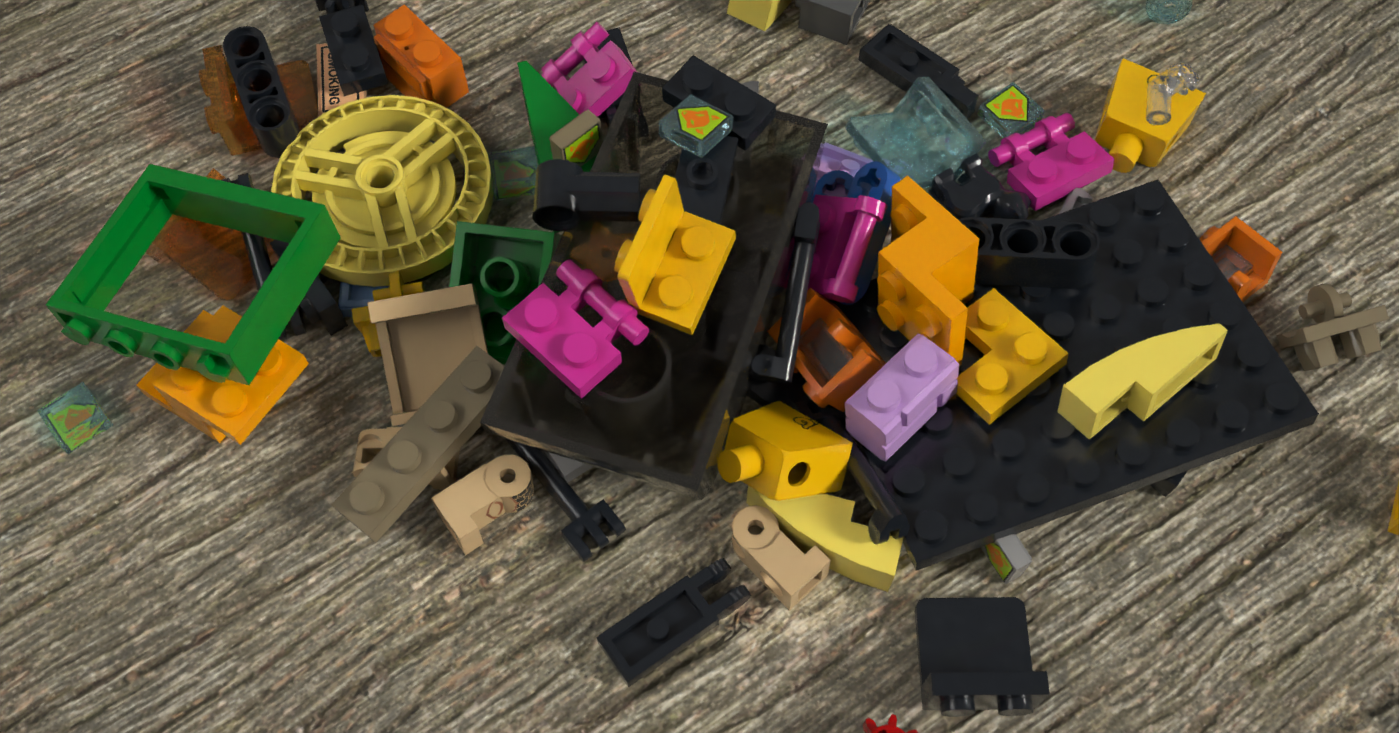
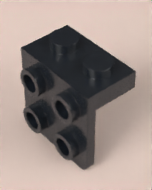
(976, 657)

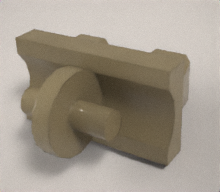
(1355, 330)

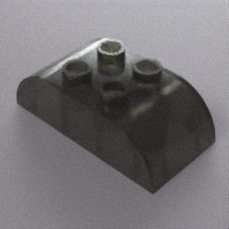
(674, 393)

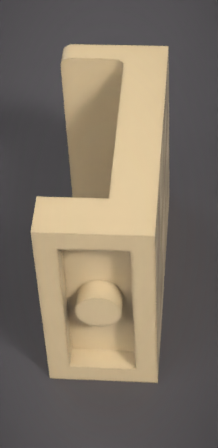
(424, 342)

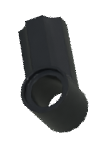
(569, 195)

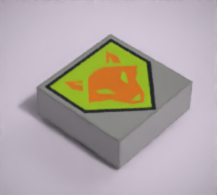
(1008, 557)

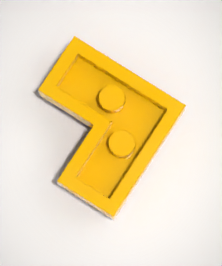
(1014, 359)

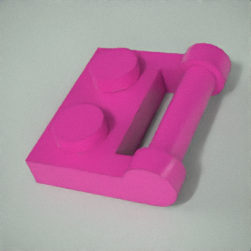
(842, 244)

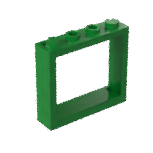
(135, 225)

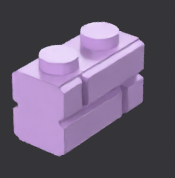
(901, 396)

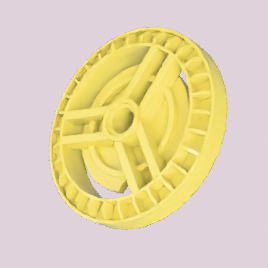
(390, 185)

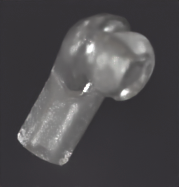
(1162, 88)

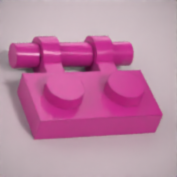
(599, 80)
(1059, 169)
(563, 339)

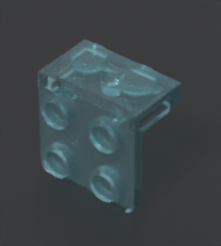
(919, 136)

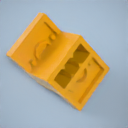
(926, 270)
(228, 406)

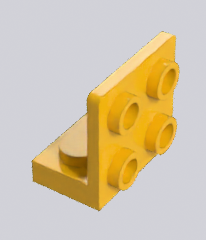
(672, 259)

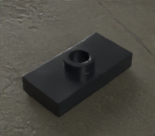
(706, 180)

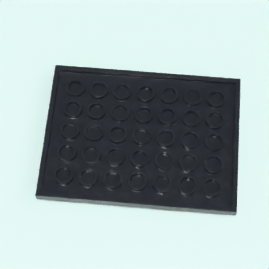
(1030, 466)

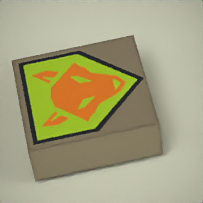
(578, 139)

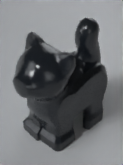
(977, 193)

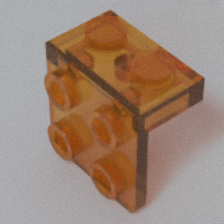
(226, 109)
(206, 252)

